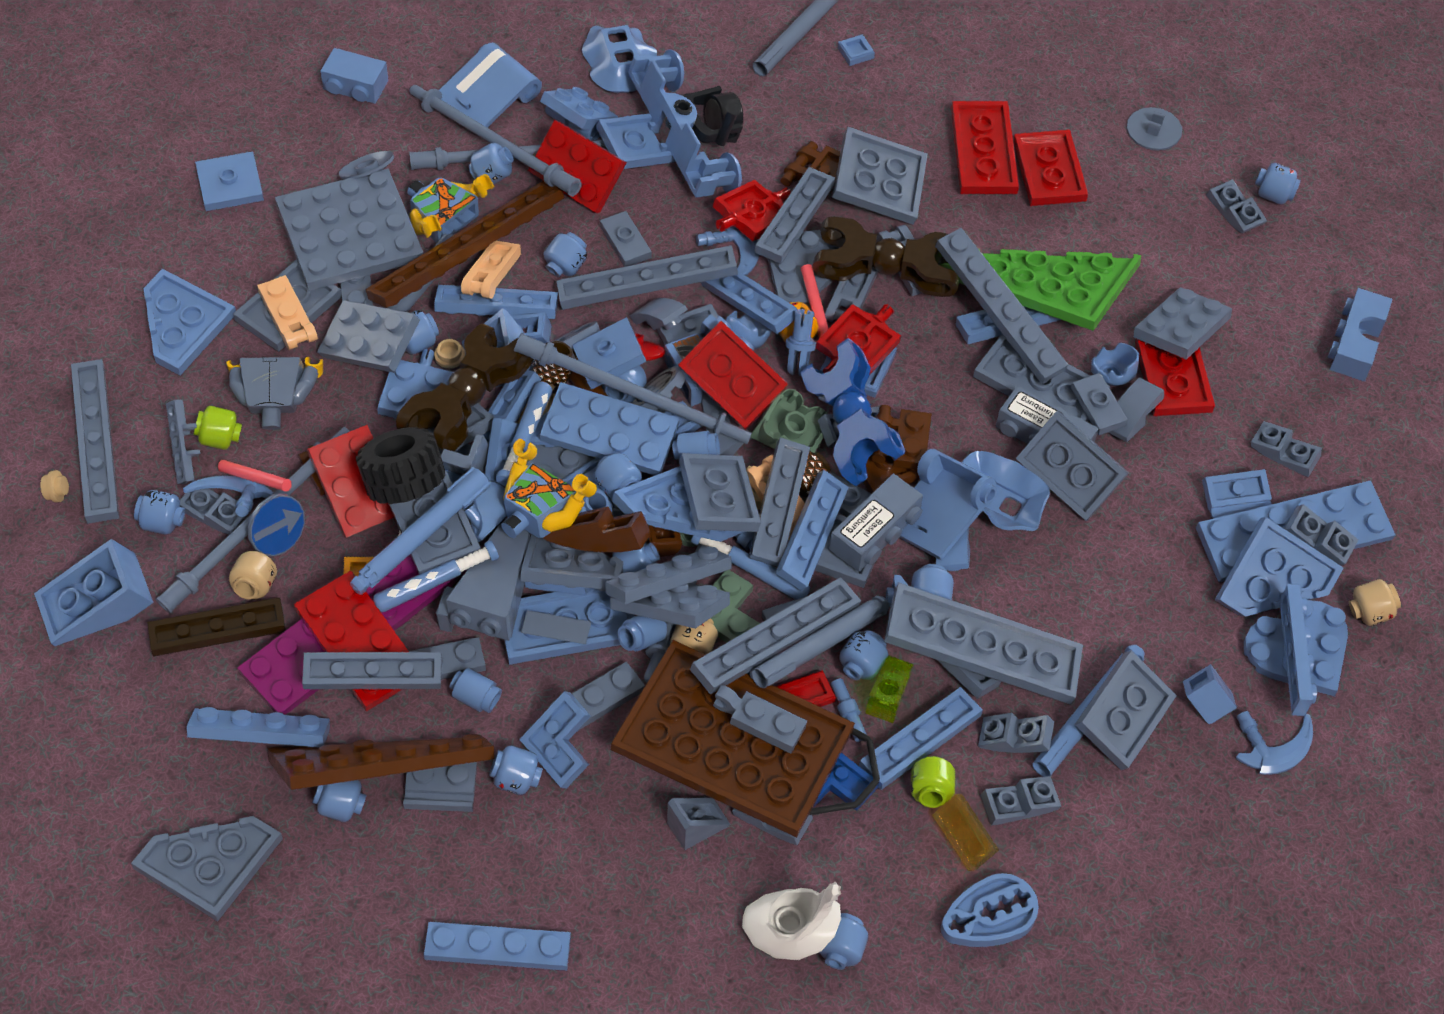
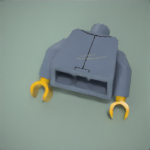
(273, 385)

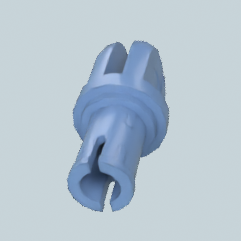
(800, 341)

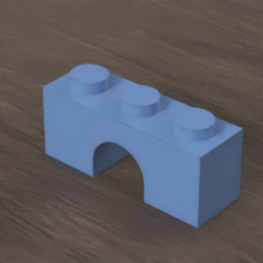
(1354, 352)

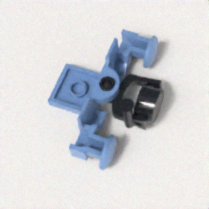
(634, 136)

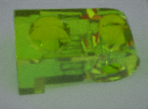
(889, 689)

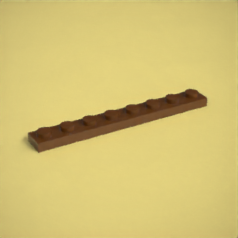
(463, 245)

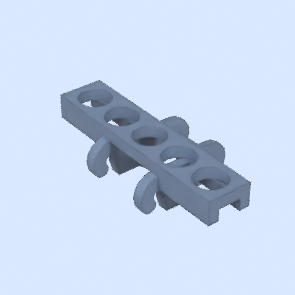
(178, 430)

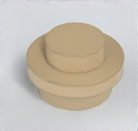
(449, 353)
(54, 486)

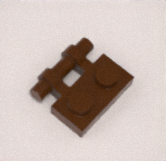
(823, 161)
(913, 431)

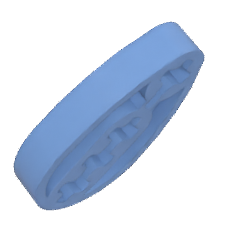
(982, 930)

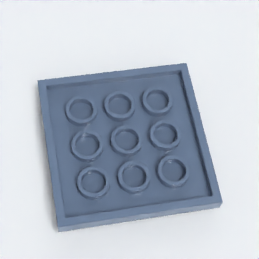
(348, 229)

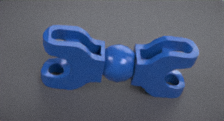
(858, 431)

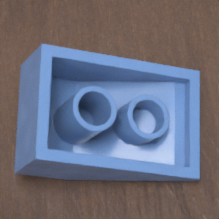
(94, 594)

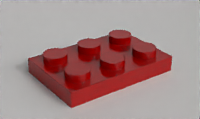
(583, 160)
(1050, 167)
(733, 375)
(1182, 379)
(343, 483)

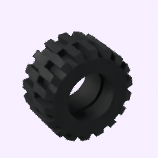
(400, 465)

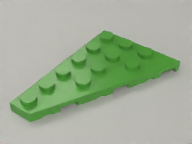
(1065, 287)

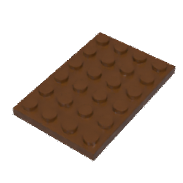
(693, 743)

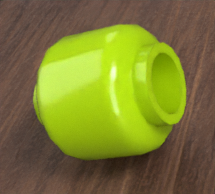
(217, 427)
(932, 781)

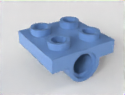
(576, 110)

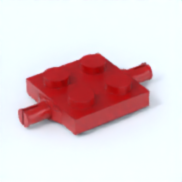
(749, 208)
(865, 330)

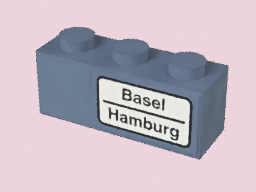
(1027, 413)
(876, 523)

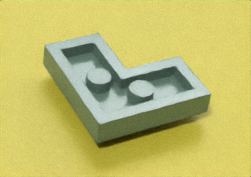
(731, 621)

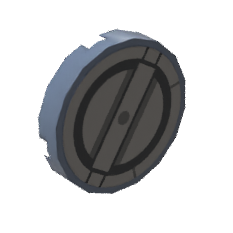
(663, 385)

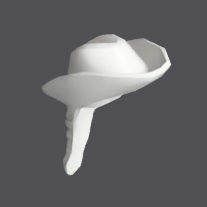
(793, 921)

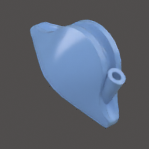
(487, 511)

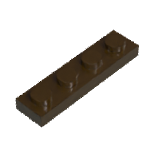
(216, 627)

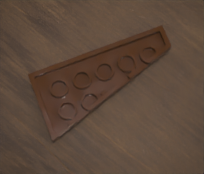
(366, 759)

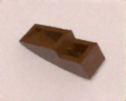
(602, 532)

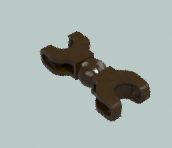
(861, 251)
(451, 404)

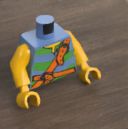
(445, 205)
(540, 500)

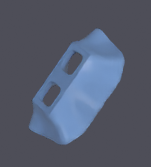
(601, 53)
(1015, 483)

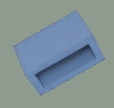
(354, 75)

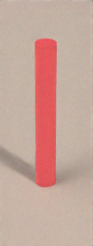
(814, 298)
(254, 475)

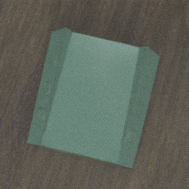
(789, 420)

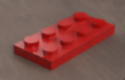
(984, 147)
(349, 623)

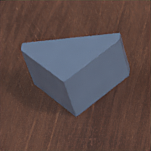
(695, 819)

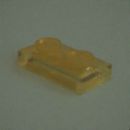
(965, 832)

